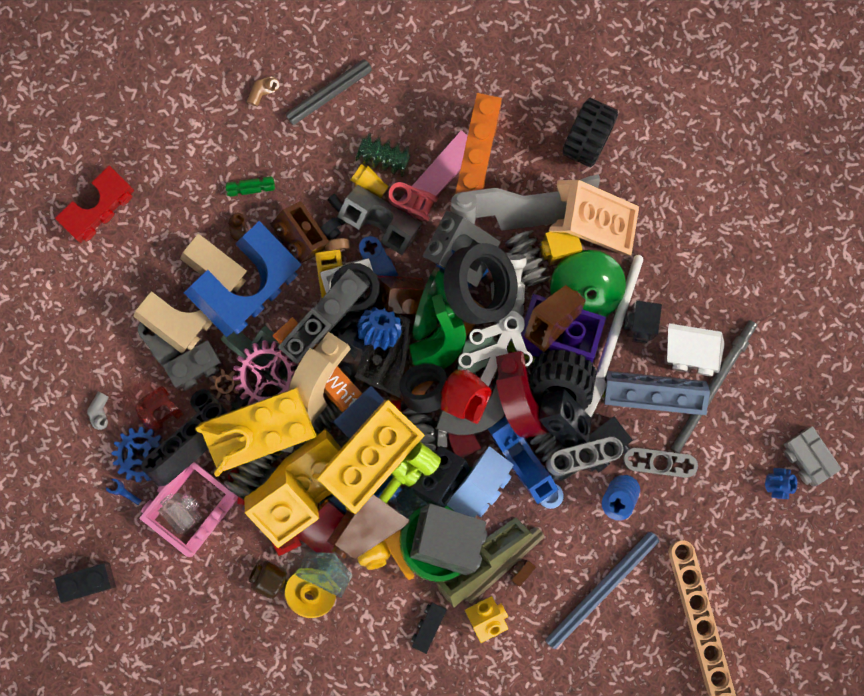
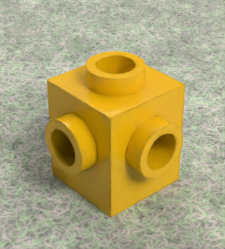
(487, 618)

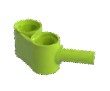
(409, 471)

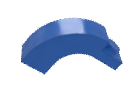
(526, 464)

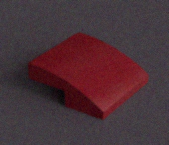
(319, 532)

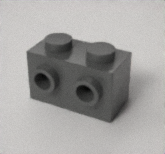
(193, 365)

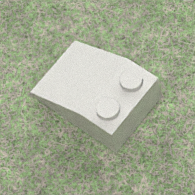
(694, 349)

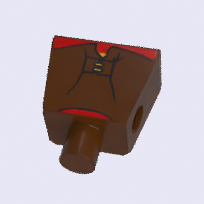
(402, 294)

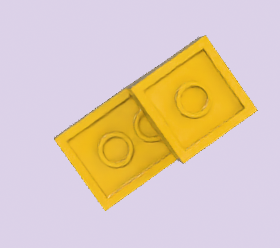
(290, 495)

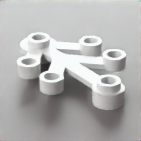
(500, 347)

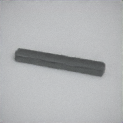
(328, 92)

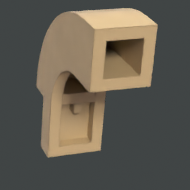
(315, 371)

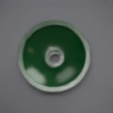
(426, 318)

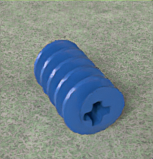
(621, 497)

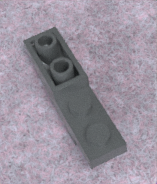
(323, 316)

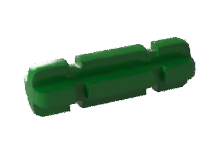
(250, 186)

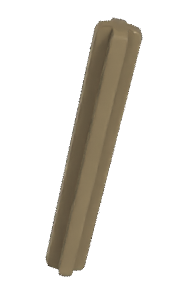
(537, 536)

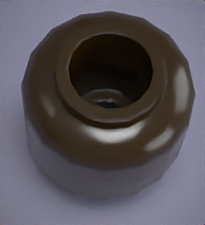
(268, 579)

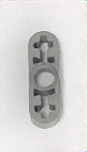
(678, 472)

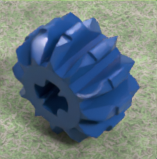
(379, 328)

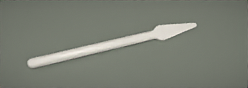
(600, 383)

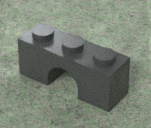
(366, 208)

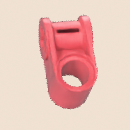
(414, 201)

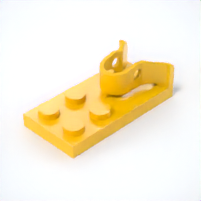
(257, 430)
(369, 456)

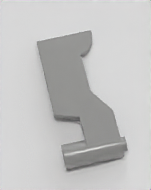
(510, 209)

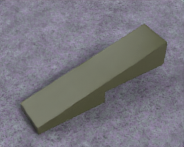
(494, 552)

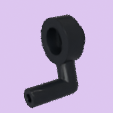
(332, 227)

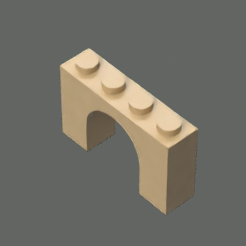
(182, 328)

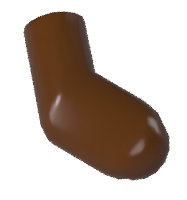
(237, 226)

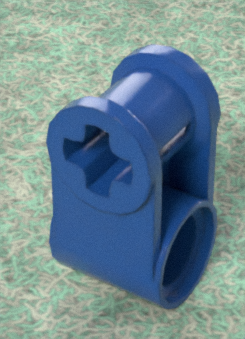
(379, 261)

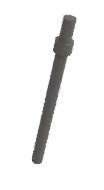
(739, 345)

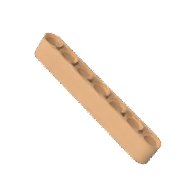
(694, 616)

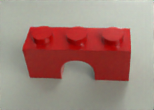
(83, 222)

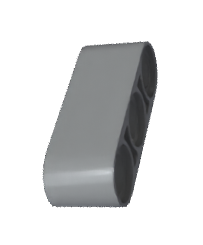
(596, 453)

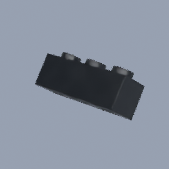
(428, 627)

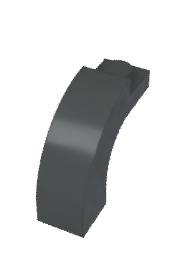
(492, 414)

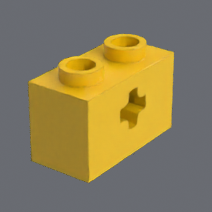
(558, 246)

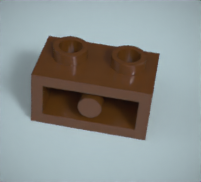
(299, 232)

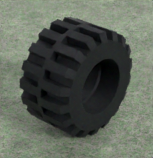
(590, 132)
(563, 371)

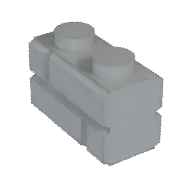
(811, 457)

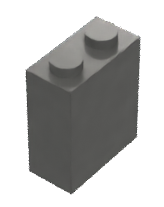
(448, 539)

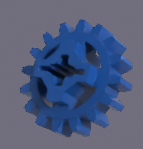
(130, 462)

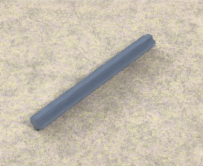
(602, 590)

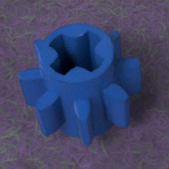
(781, 483)

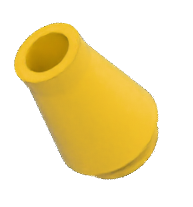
(369, 180)

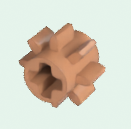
(220, 381)

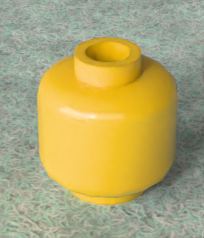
(375, 557)

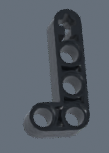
(185, 444)

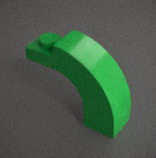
(446, 342)

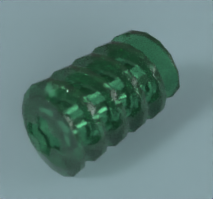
(383, 154)

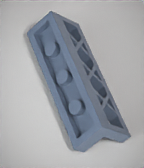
(656, 393)

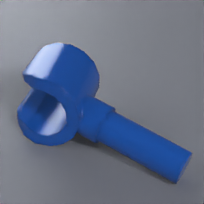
(124, 492)

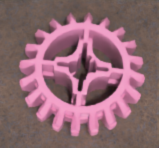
(274, 364)

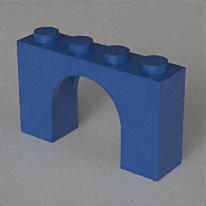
(230, 310)

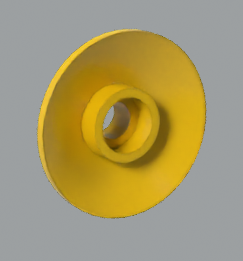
(295, 597)

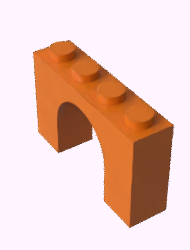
(479, 143)

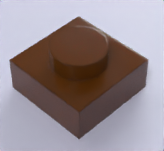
(522, 572)

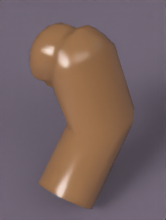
(262, 87)

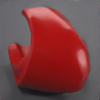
(465, 395)

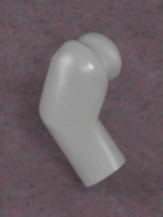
(96, 413)

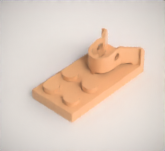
(597, 216)

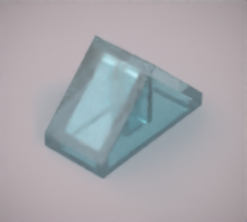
(325, 572)

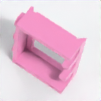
(151, 508)

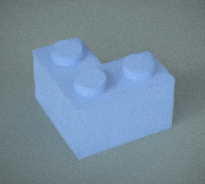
(481, 484)

